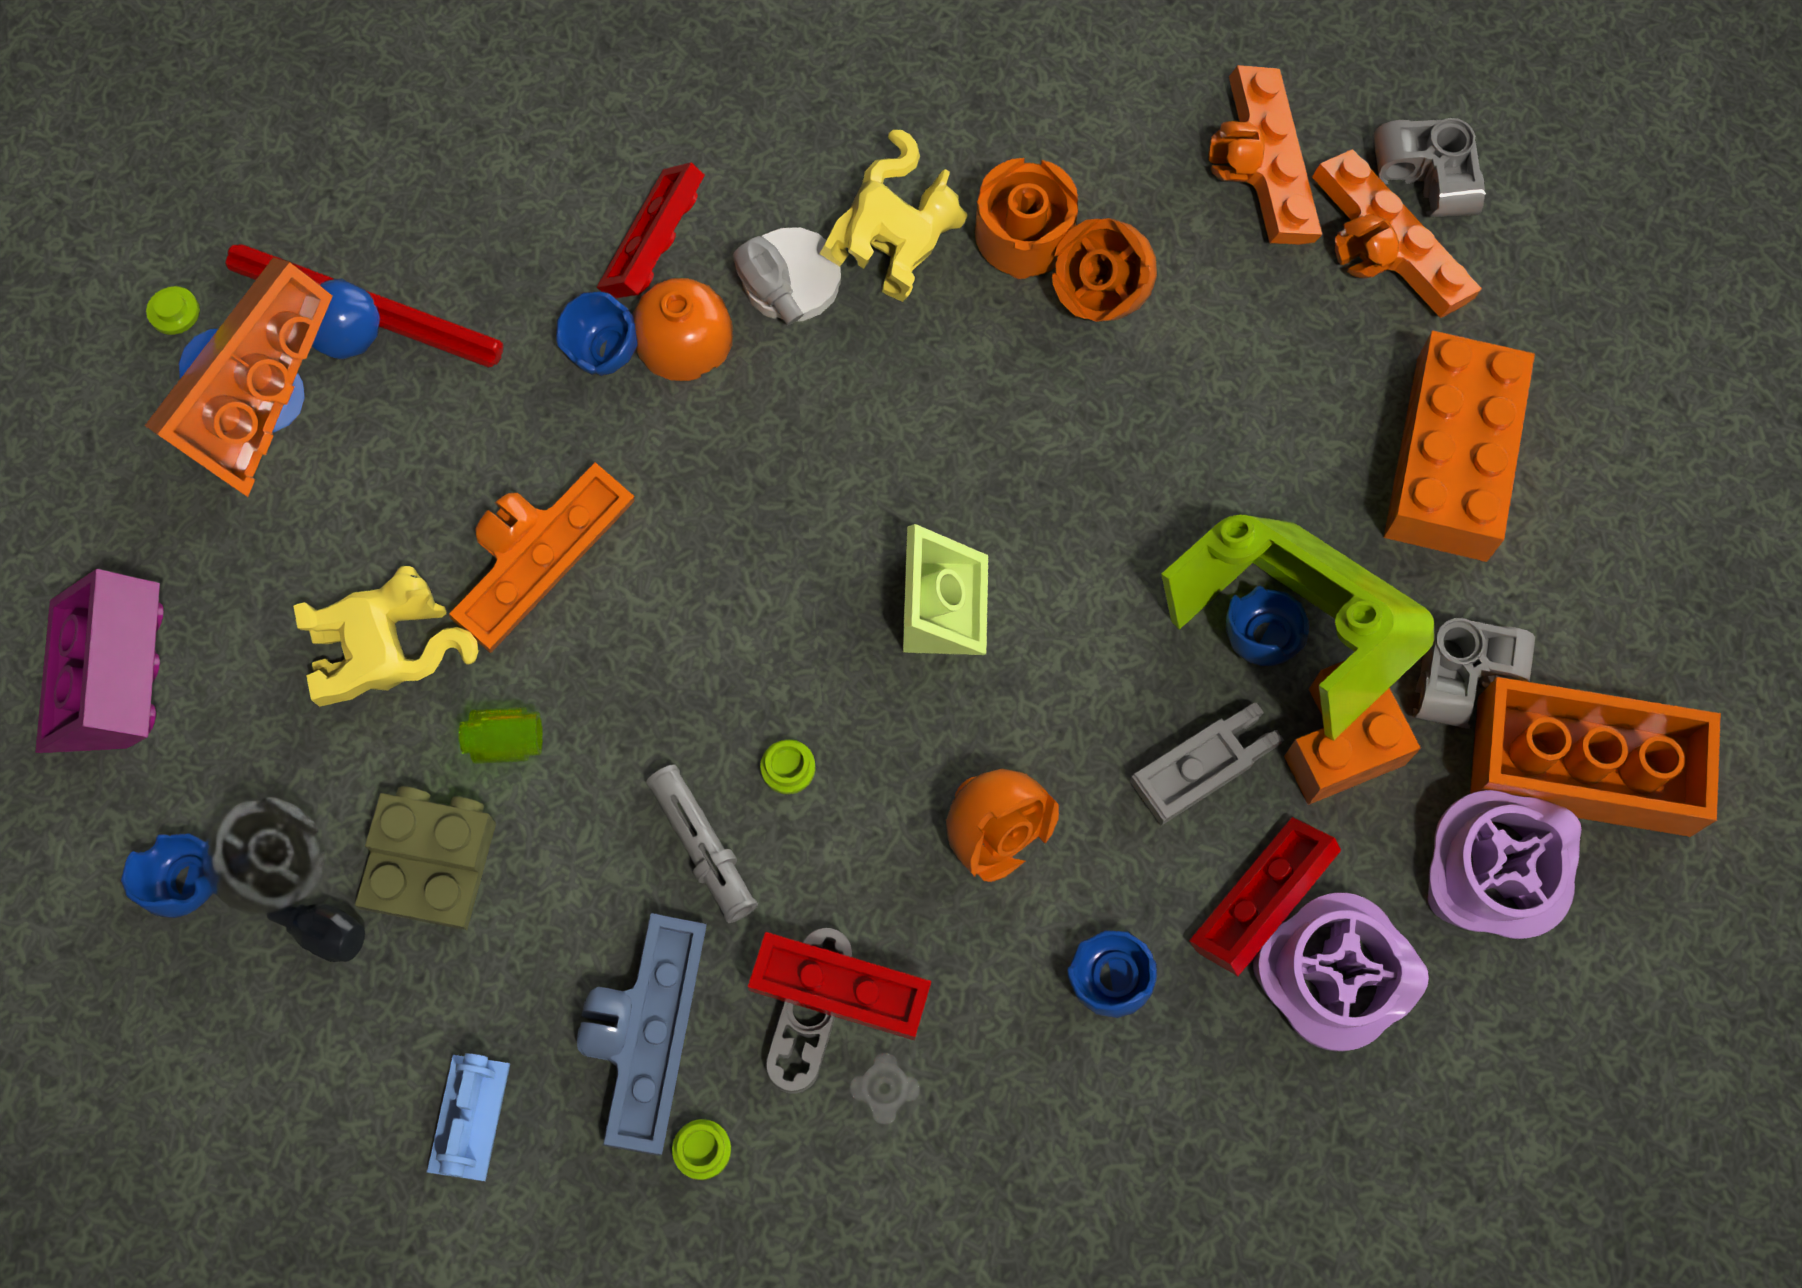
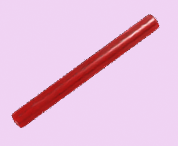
(393, 315)

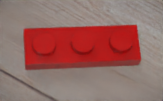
(652, 231)
(1265, 896)
(839, 985)

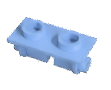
(469, 1117)

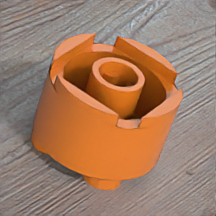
(1024, 216)

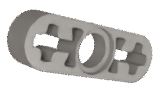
(784, 1047)

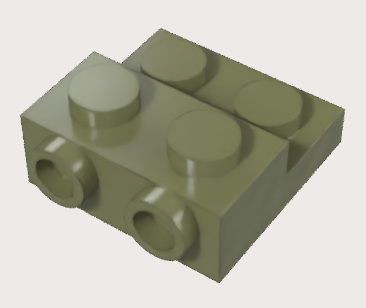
(425, 858)

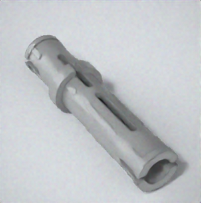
(733, 896)

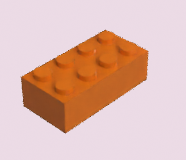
(1460, 446)
(1599, 755)

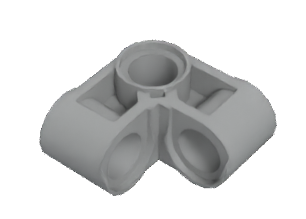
(1416, 153)
(1451, 682)

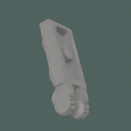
(1201, 765)

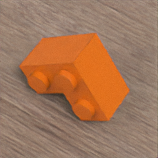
(1366, 749)

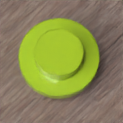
(172, 310)
(788, 766)
(701, 1149)

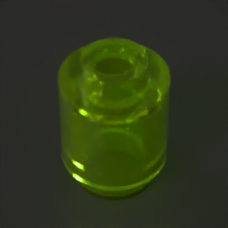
(501, 735)

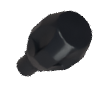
(322, 930)

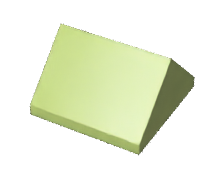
(944, 595)

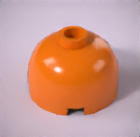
(1104, 270)
(682, 329)
(1005, 815)

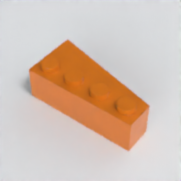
(244, 376)

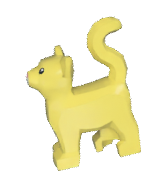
(891, 224)
(370, 641)

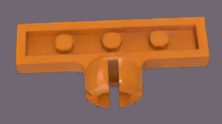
(1267, 155)
(1390, 236)
(536, 551)

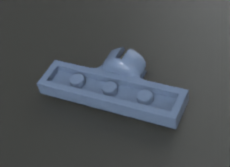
(646, 1033)

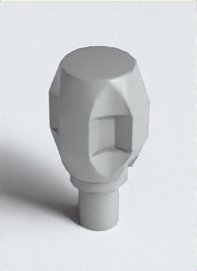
(767, 276)

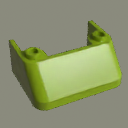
(1370, 615)

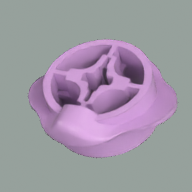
(1548, 841)
(1396, 972)

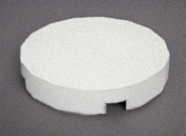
(811, 275)

